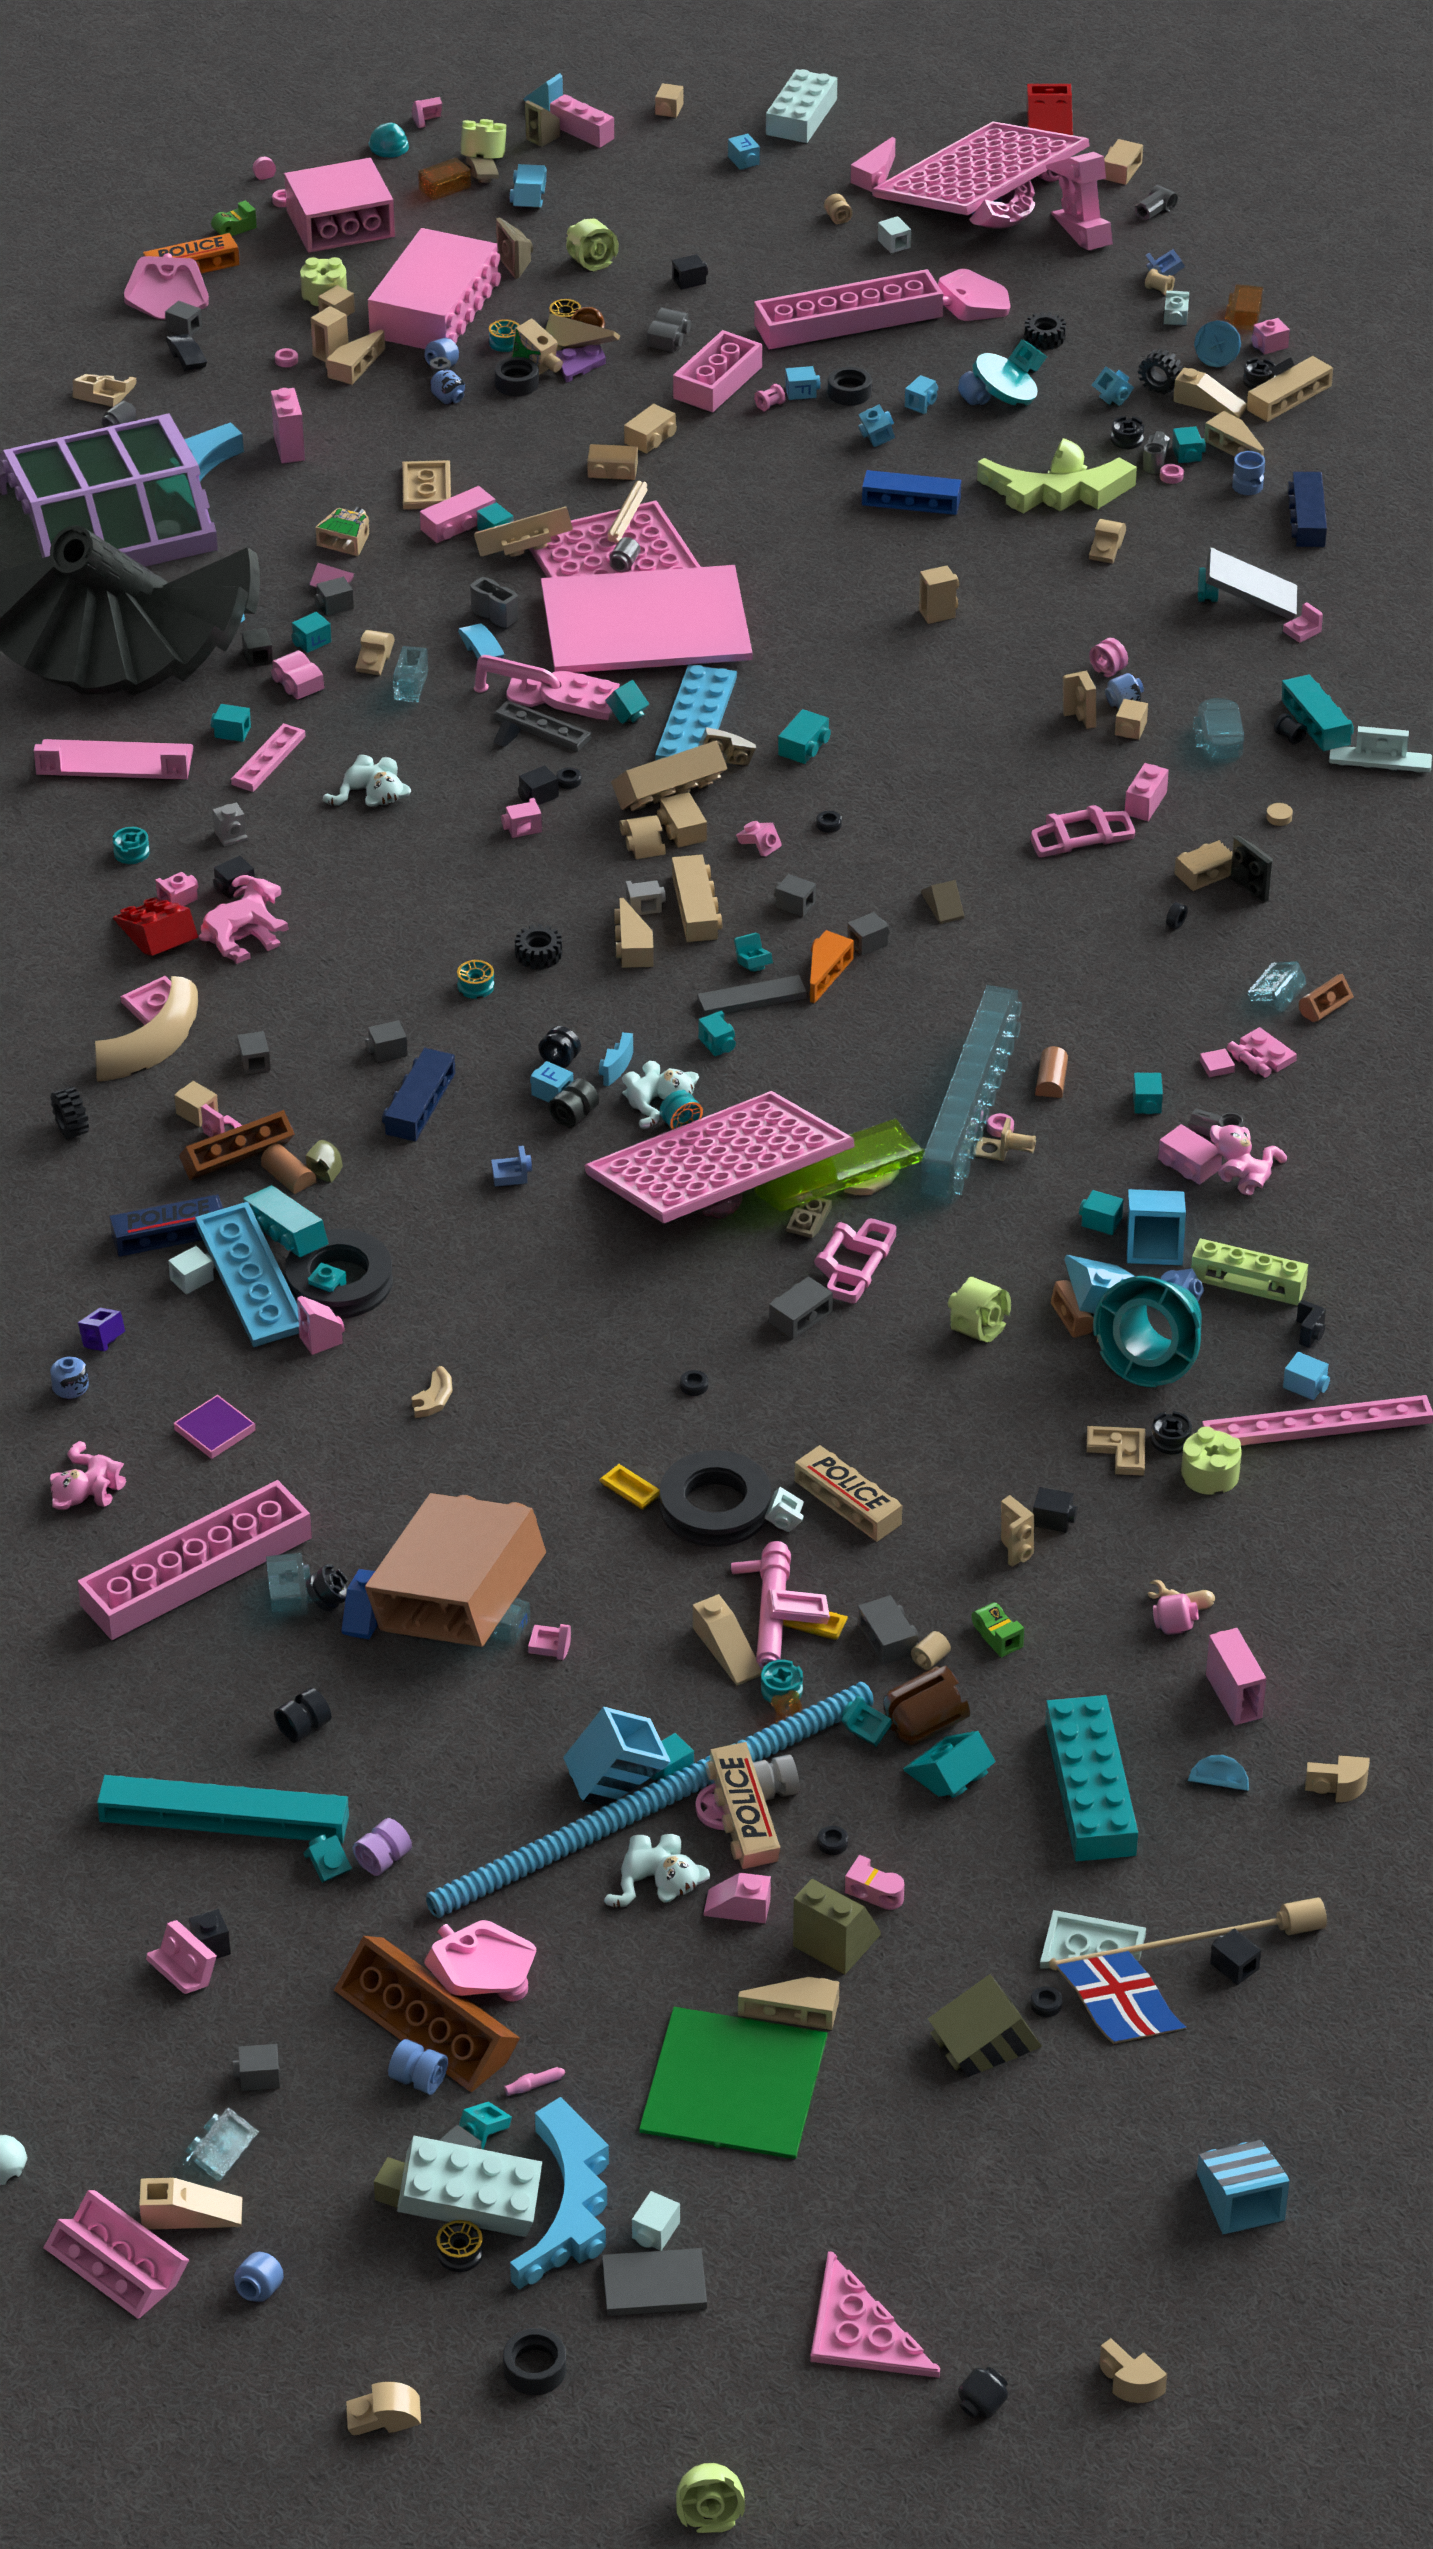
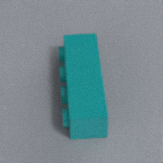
(1317, 711)
(287, 1221)

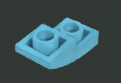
(480, 641)
(616, 1059)

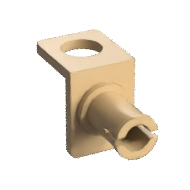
(1008, 1141)

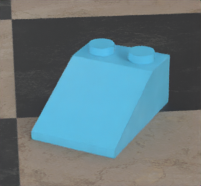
(1092, 1279)

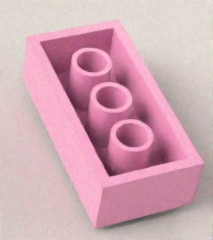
(717, 371)

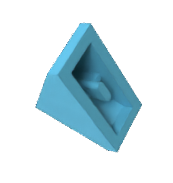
(547, 92)

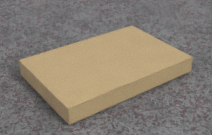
(425, 483)

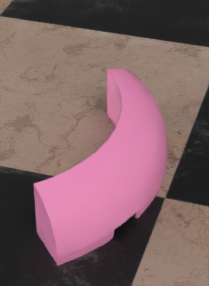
(1011, 211)

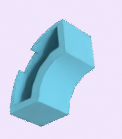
(528, 185)

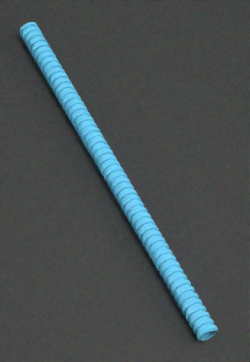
(635, 1806)

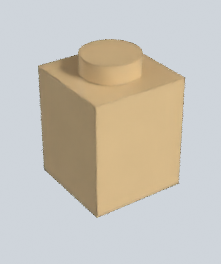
(669, 100)
(337, 298)
(1131, 719)
(191, 1098)

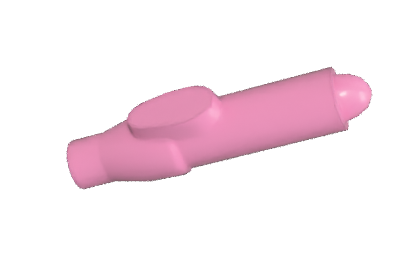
(533, 2081)

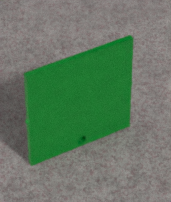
(734, 2082)

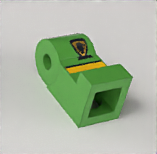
(235, 221)
(998, 1628)

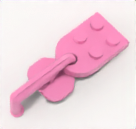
(559, 689)

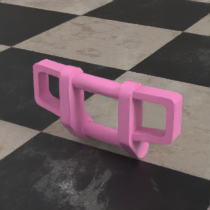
(1055, 824)
(857, 1242)

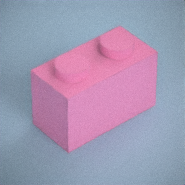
(1146, 791)
(1189, 1154)

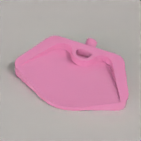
(162, 282)
(973, 296)
(480, 1959)

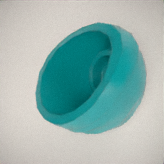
(388, 141)

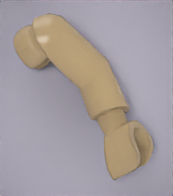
(1203, 1598)

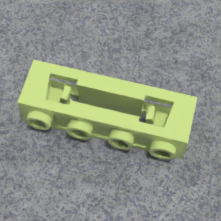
(1250, 1271)

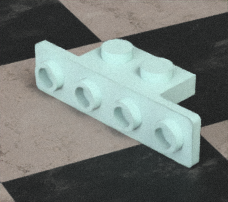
(1381, 750)

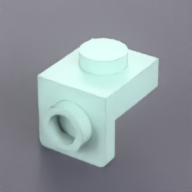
(784, 1510)

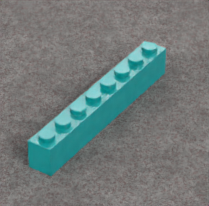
(222, 1808)

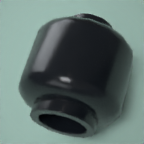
(983, 2392)

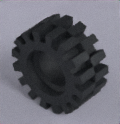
(1045, 330)
(1150, 375)
(538, 936)
(69, 1112)

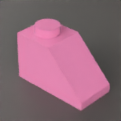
(318, 1325)
(740, 1898)

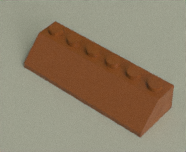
(420, 2009)

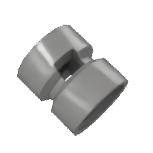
(777, 1777)

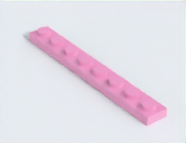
(1326, 1420)

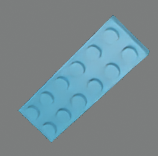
(697, 706)
(250, 1273)

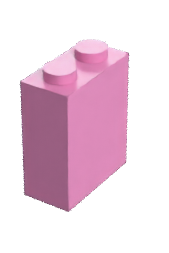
(287, 425)
(1235, 1676)

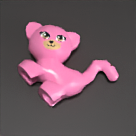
(1235, 1146)
(75, 1485)

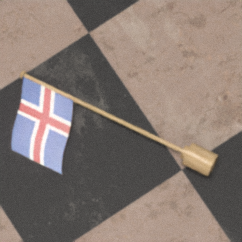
(1124, 1995)

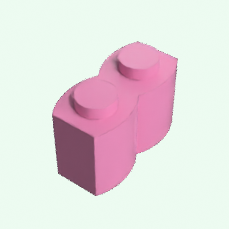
(297, 674)

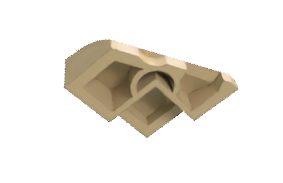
(102, 389)

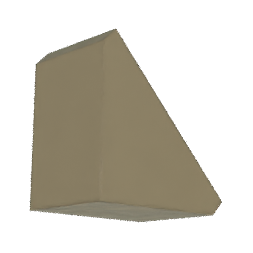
(944, 901)

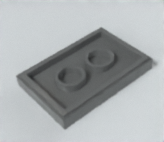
(654, 2282)

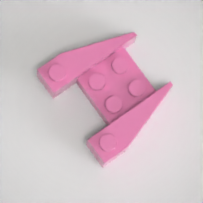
(1080, 200)

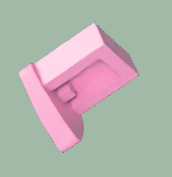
(426, 110)
(550, 1641)

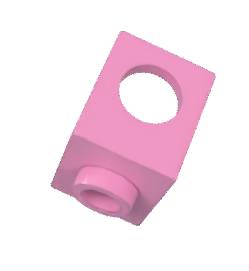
(214, 1122)

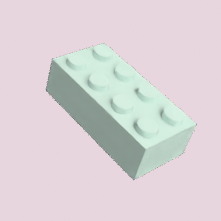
(801, 106)
(469, 2185)

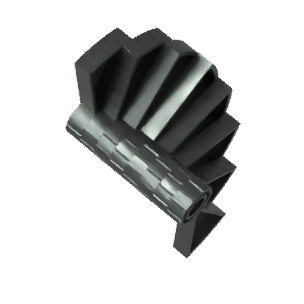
(114, 625)

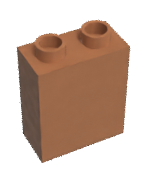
(456, 1569)

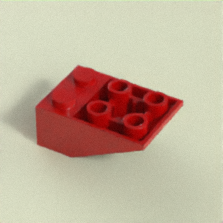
(1050, 107)
(157, 925)

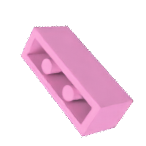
(583, 120)
(454, 514)

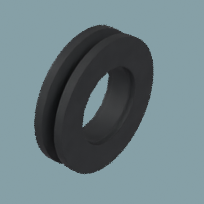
(346, 1246)
(718, 1527)

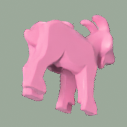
(243, 918)

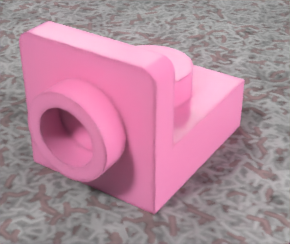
(1305, 625)

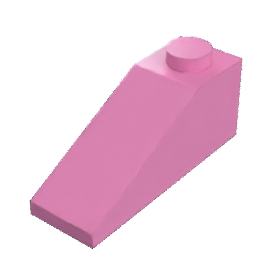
(874, 166)

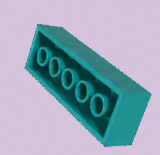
(1091, 1778)

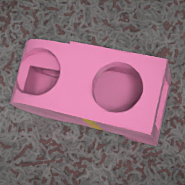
(874, 1885)

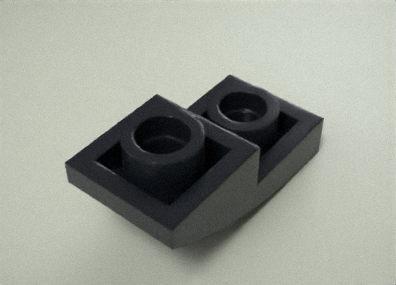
(187, 351)

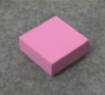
(1217, 1062)

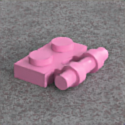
(1267, 1052)

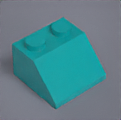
(952, 1764)

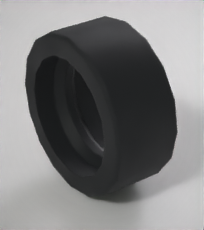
(516, 386)
(849, 396)
(534, 2382)

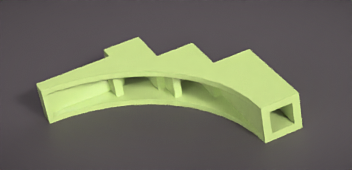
(1029, 489)

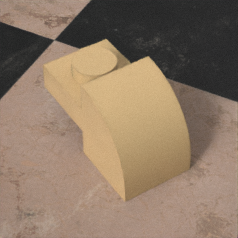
(1107, 540)
(374, 651)
(1345, 1779)
(1134, 2379)
(388, 2406)

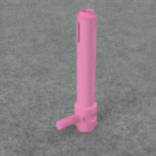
(774, 1571)

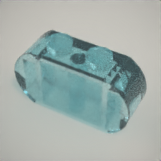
(1219, 730)

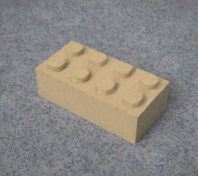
(669, 776)

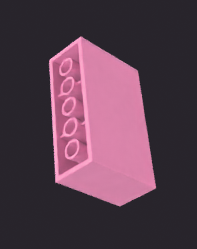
(434, 288)

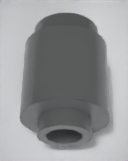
(119, 414)
(624, 554)

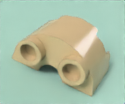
(643, 836)

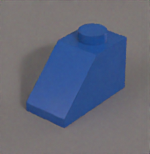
(358, 1613)

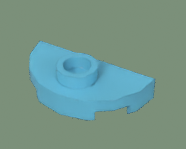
(1220, 1771)

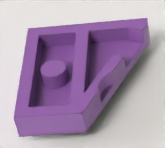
(580, 360)

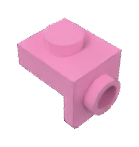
(762, 835)

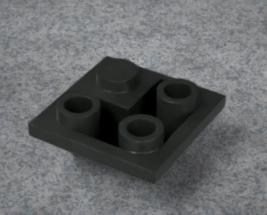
(1251, 868)

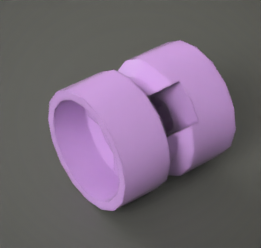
(382, 1846)

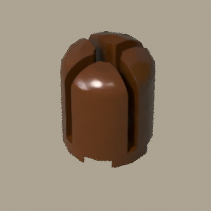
(925, 1706)

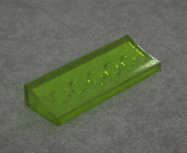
(875, 1153)

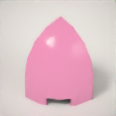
(325, 573)

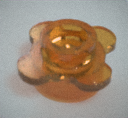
(780, 1702)

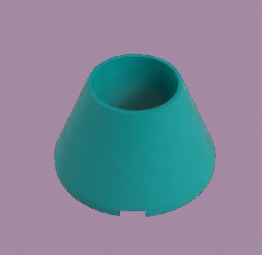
(1132, 1344)

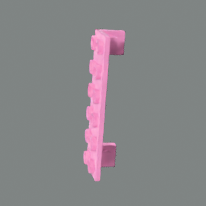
(113, 759)

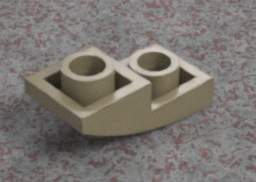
(482, 168)
(733, 748)
(809, 1217)

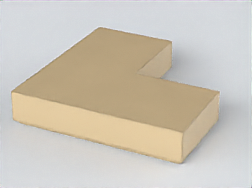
(1124, 1442)

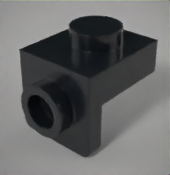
(1312, 1322)

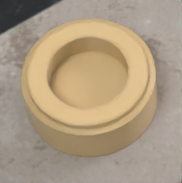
(1279, 814)

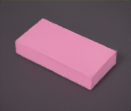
(797, 1606)

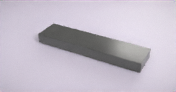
(543, 725)
(752, 995)

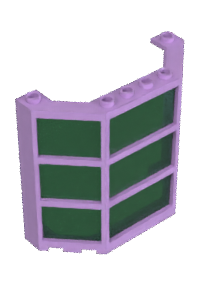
(120, 482)

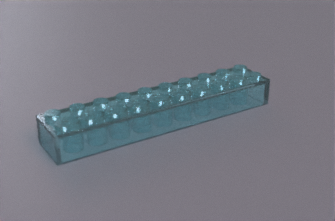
(970, 1094)

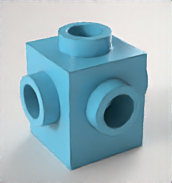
(1113, 386)
(876, 425)

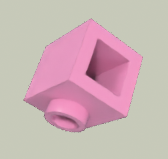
(1270, 336)

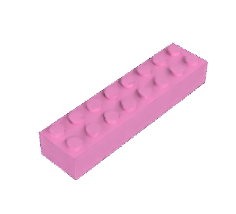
(848, 309)
(194, 1559)

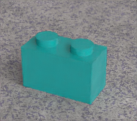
(804, 736)

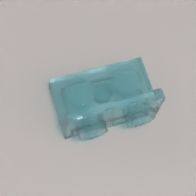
(1279, 983)
(221, 2145)

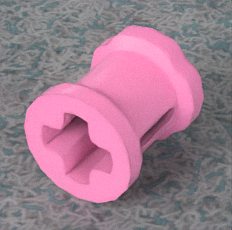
(769, 397)

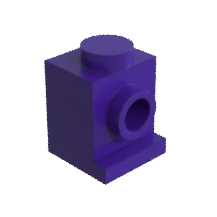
(101, 1328)

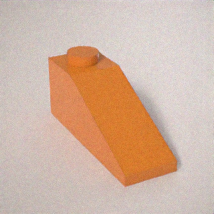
(829, 958)

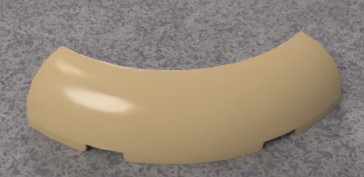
(153, 1041)

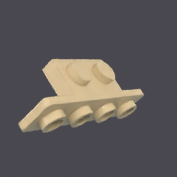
(524, 533)

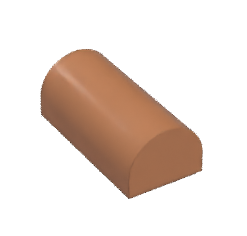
(1325, 998)
(1052, 1072)
(287, 1168)
(1066, 1306)

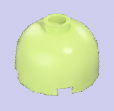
(1067, 459)
(710, 2493)

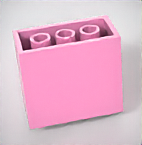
(339, 205)

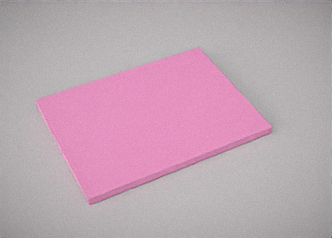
(980, 167)
(588, 549)
(646, 619)
(718, 1156)

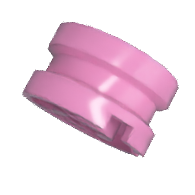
(1108, 657)

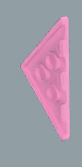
(860, 2331)

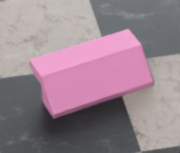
(116, 2254)

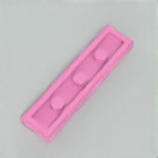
(268, 757)

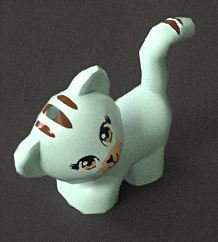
(378, 779)
(652, 1085)
(673, 1872)

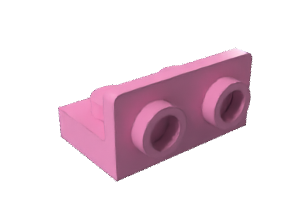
(183, 1959)

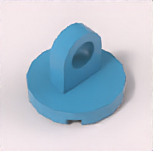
(1217, 343)

